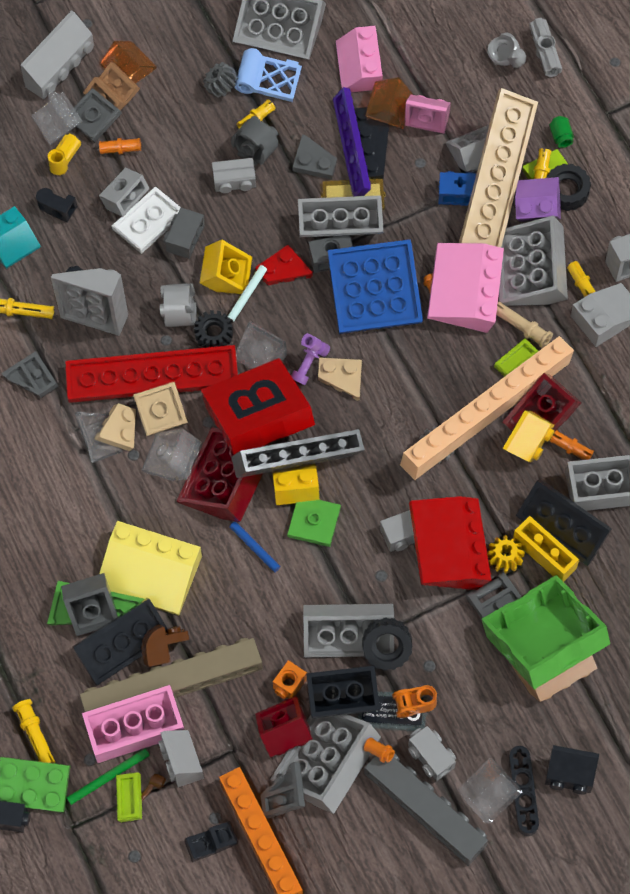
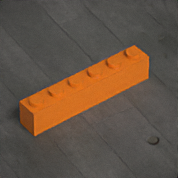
(259, 833)

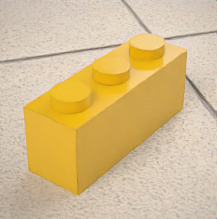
(545, 549)

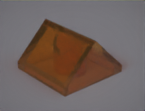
(129, 60)
(389, 102)

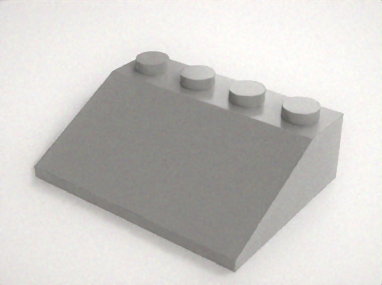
(280, 25)
(533, 264)
(92, 298)
(330, 759)

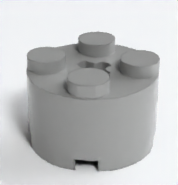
(178, 305)

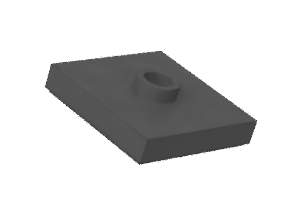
(96, 114)

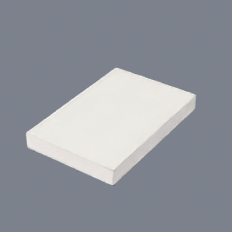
(147, 220)

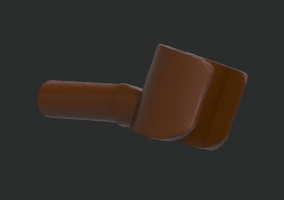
(155, 781)

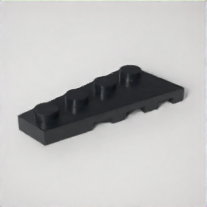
(374, 142)

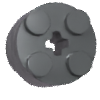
(255, 140)

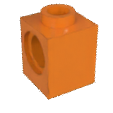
(293, 672)

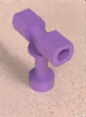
(314, 348)

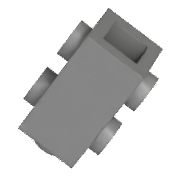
(428, 749)

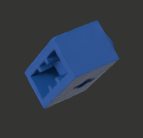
(455, 188)

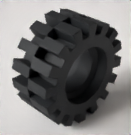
(210, 320)

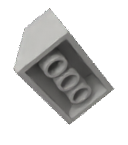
(57, 55)
(340, 216)
(340, 629)

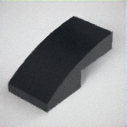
(211, 841)

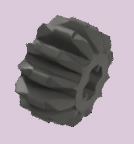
(220, 79)

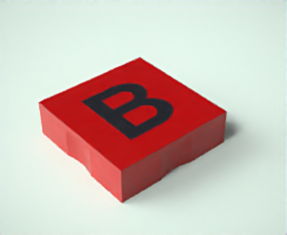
(258, 406)

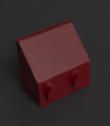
(283, 727)

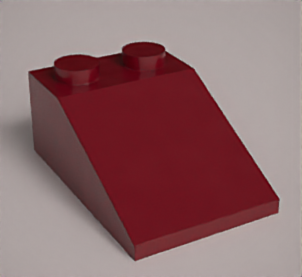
(547, 400)

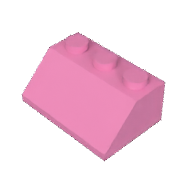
(359, 59)

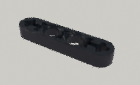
(528, 790)

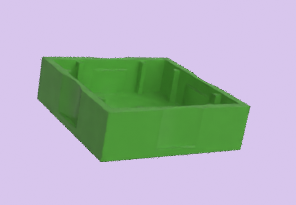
(545, 632)

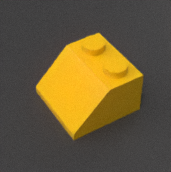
(225, 268)
(529, 436)
(296, 484)

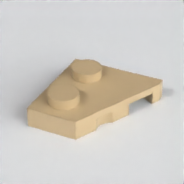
(341, 375)
(119, 428)

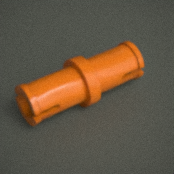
(119, 146)
(571, 446)

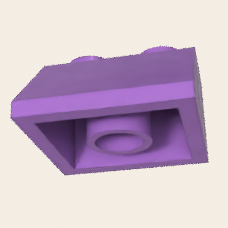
(537, 199)

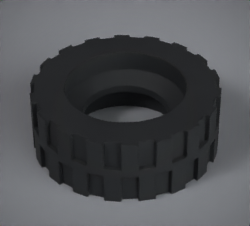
(579, 176)
(391, 660)

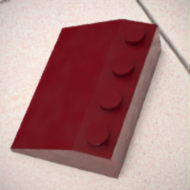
(213, 482)

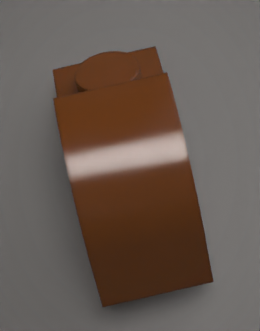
(156, 642)

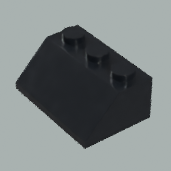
(342, 692)

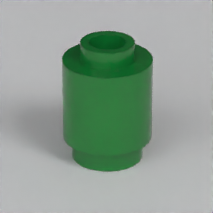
(561, 131)

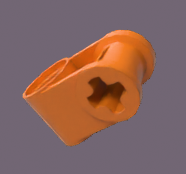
(413, 701)

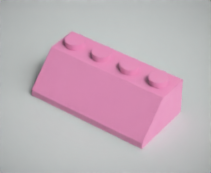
(132, 723)

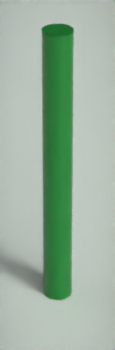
(108, 776)

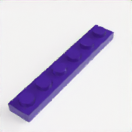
(351, 143)

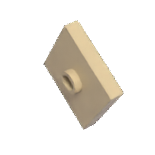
(160, 408)

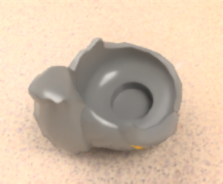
(506, 51)

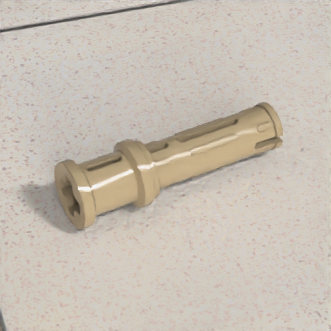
(530, 329)

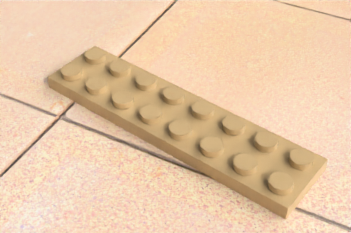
(499, 169)

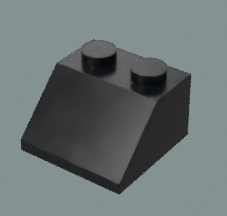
(571, 769)

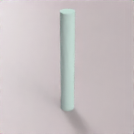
(247, 293)

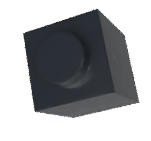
(13, 816)

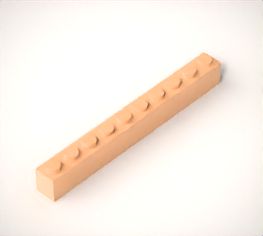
(484, 409)

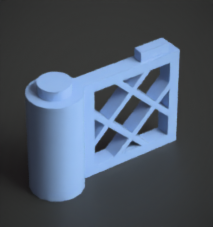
(251, 73)

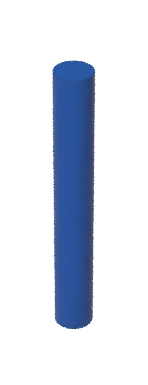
(255, 547)

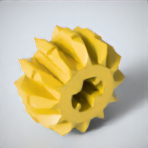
(506, 546)

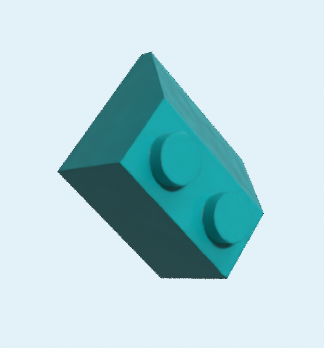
(15, 238)

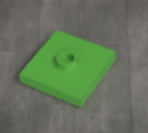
(314, 522)

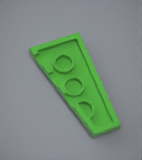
(60, 616)

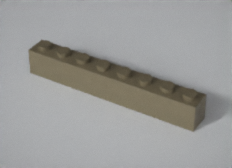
(182, 675)

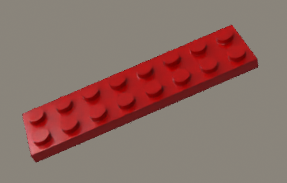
(137, 373)

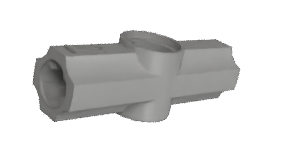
(548, 56)

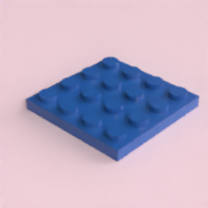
(375, 286)

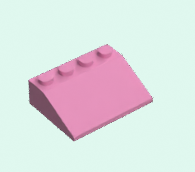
(466, 285)

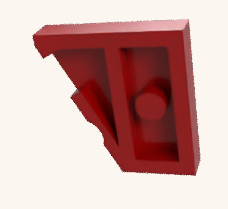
(284, 267)

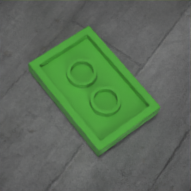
(34, 783)

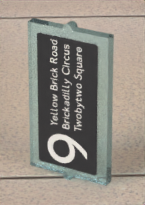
(387, 717)

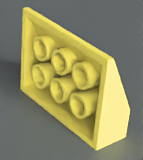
(150, 566)

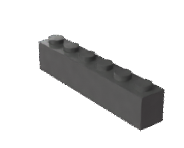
(297, 453)
(427, 808)

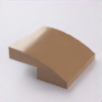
(114, 86)

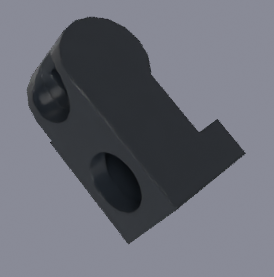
(56, 205)

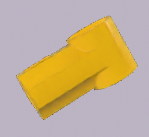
(61, 156)

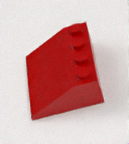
(450, 542)

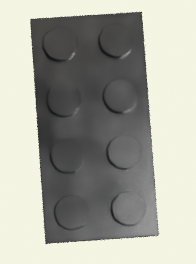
(565, 521)
(117, 642)

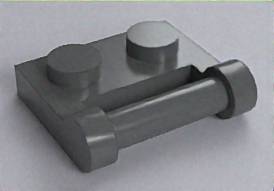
(499, 600)

